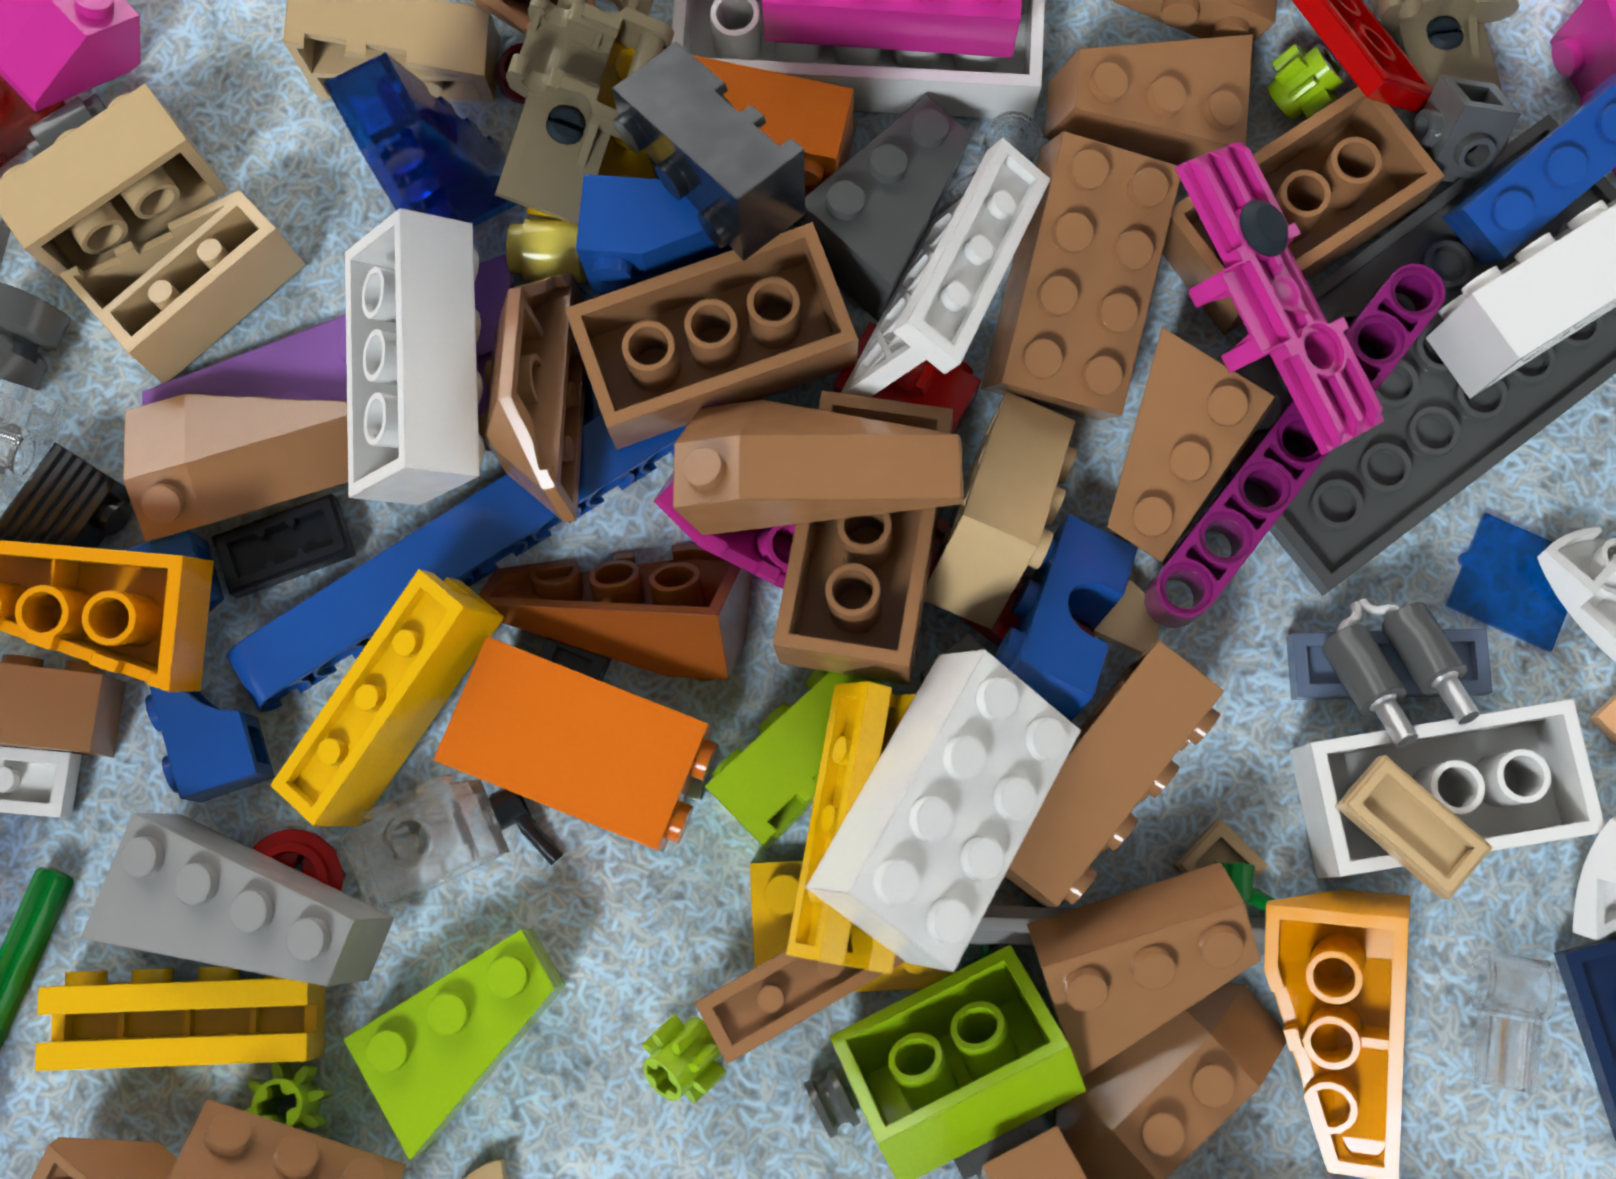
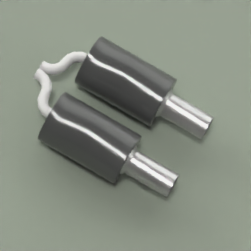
(1422, 649)

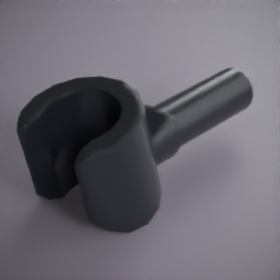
(512, 810)

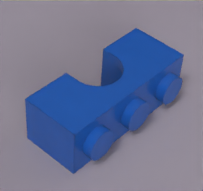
(1077, 579)

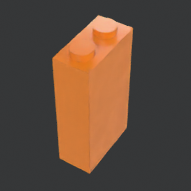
(577, 745)

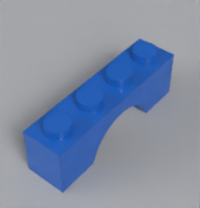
(1539, 182)
(206, 746)

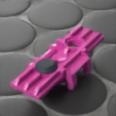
(1276, 297)

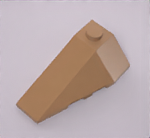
(227, 456)
(800, 465)

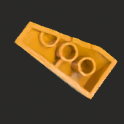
(1342, 1001)

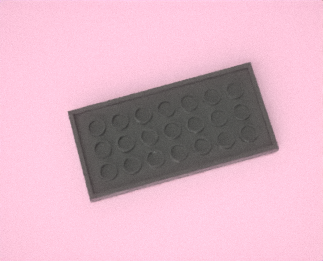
(1432, 431)

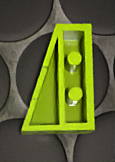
(778, 772)
(452, 1035)

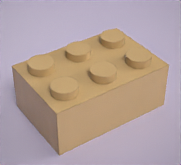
(106, 185)

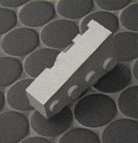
(226, 905)

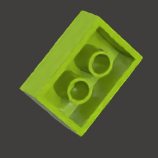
(957, 1064)

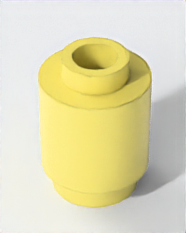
(543, 249)

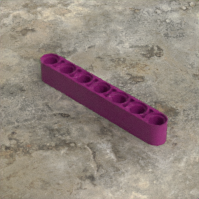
(1274, 468)

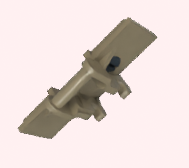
(1445, 35)
(560, 75)

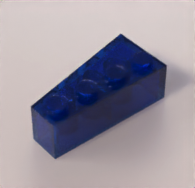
(419, 144)

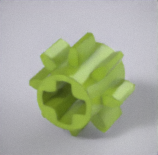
(1305, 80)
(682, 1059)
(283, 1084)

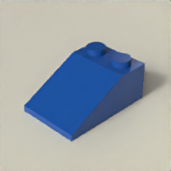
(636, 232)

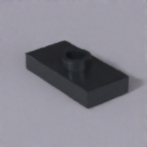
(283, 546)

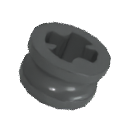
(832, 1102)

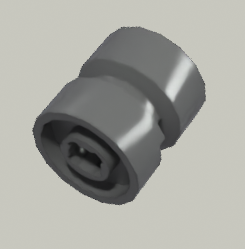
(27, 331)

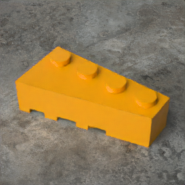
(110, 608)

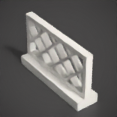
(953, 273)

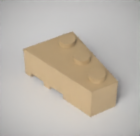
(438, 41)
(187, 285)
(1004, 510)

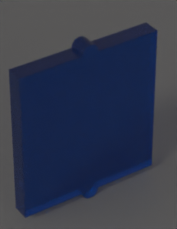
(1506, 585)

